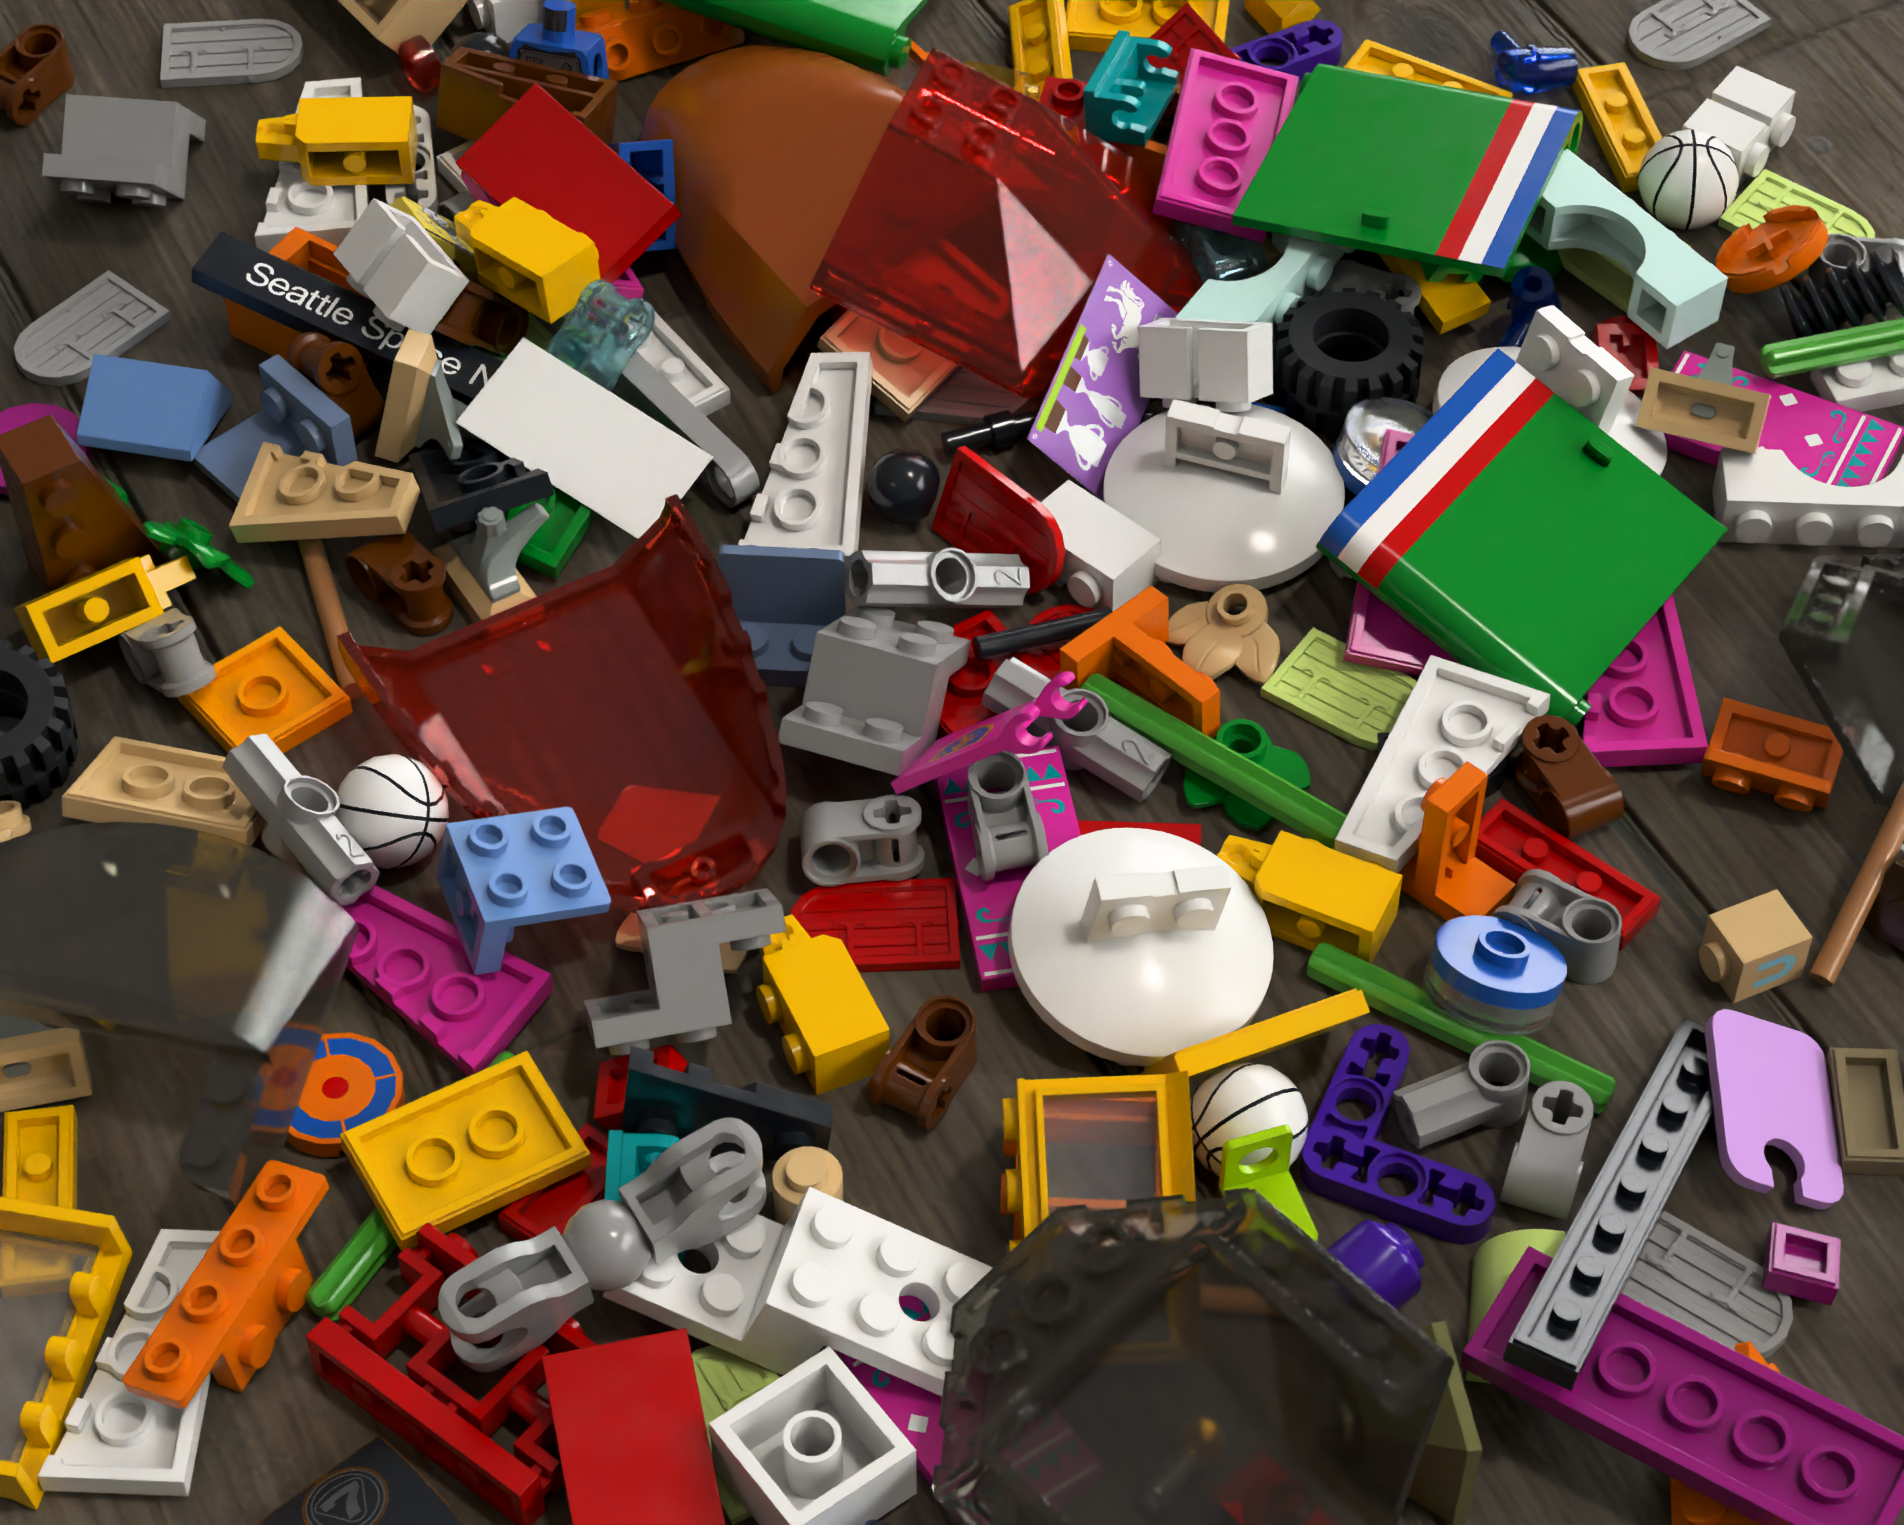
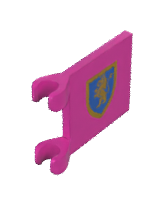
(991, 736)

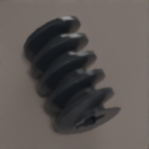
(1847, 298)

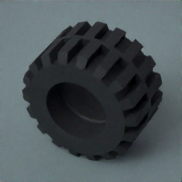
(1342, 353)
(47, 734)

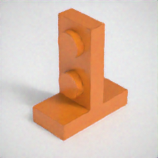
(1133, 651)
(1444, 868)

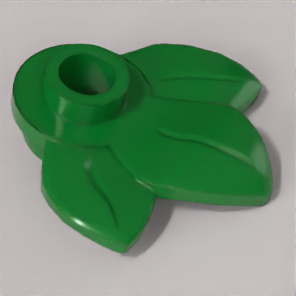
(194, 541)
(1253, 743)

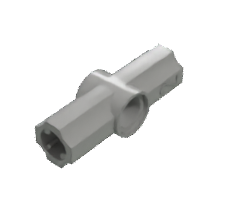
(911, 582)
(1105, 746)
(301, 819)

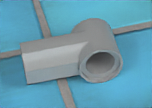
(1464, 1097)

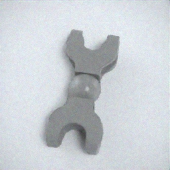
(605, 1245)

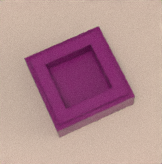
(1801, 1263)

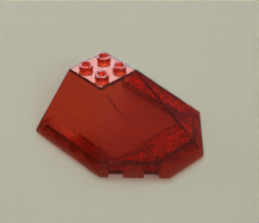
(993, 228)

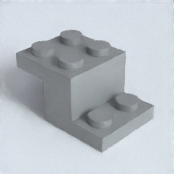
(124, 150)
(875, 689)
(684, 970)

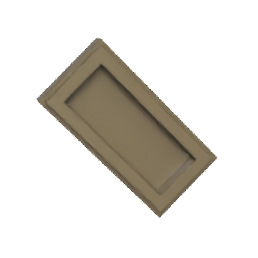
(1867, 1109)

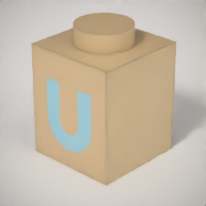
(1754, 946)

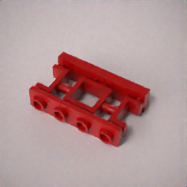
(432, 1409)

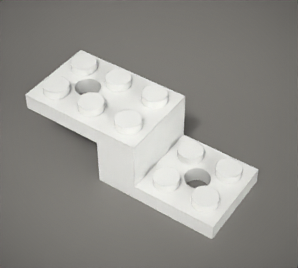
(813, 1284)

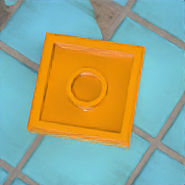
(268, 691)

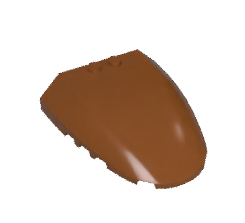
(762, 180)

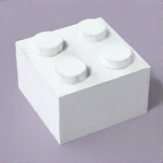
(814, 1450)

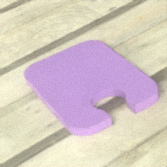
(1773, 1092)

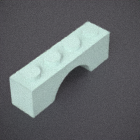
(1673, 284)
(1268, 296)

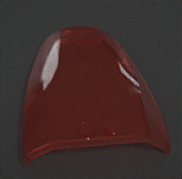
(607, 700)

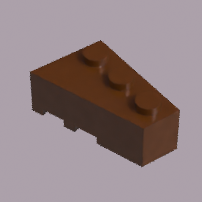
(484, 85)
(65, 507)

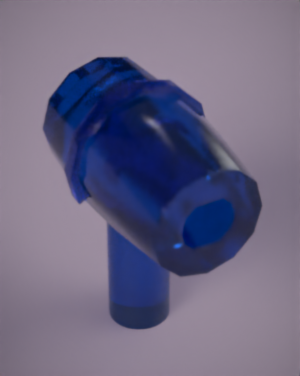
(1532, 67)
(1530, 291)

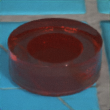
(420, 63)

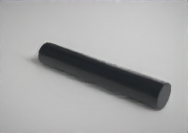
(1035, 635)

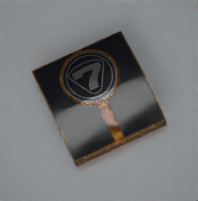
(367, 1489)

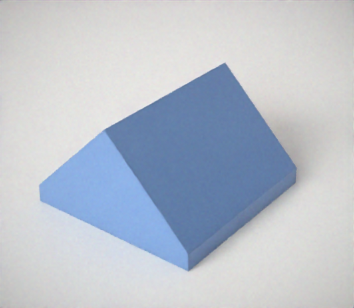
(150, 407)

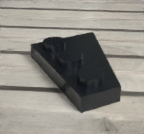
(477, 480)
(682, 1103)

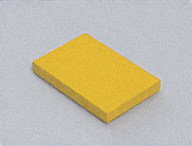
(1096, 22)
(1264, 1036)
(465, 1149)

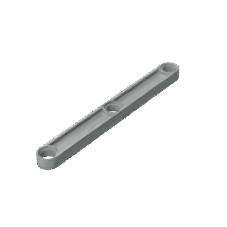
(730, 471)

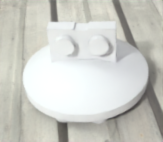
(1578, 373)
(1226, 494)
(1139, 944)

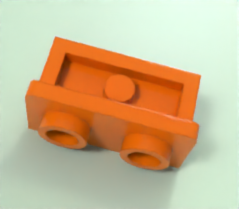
(1772, 755)

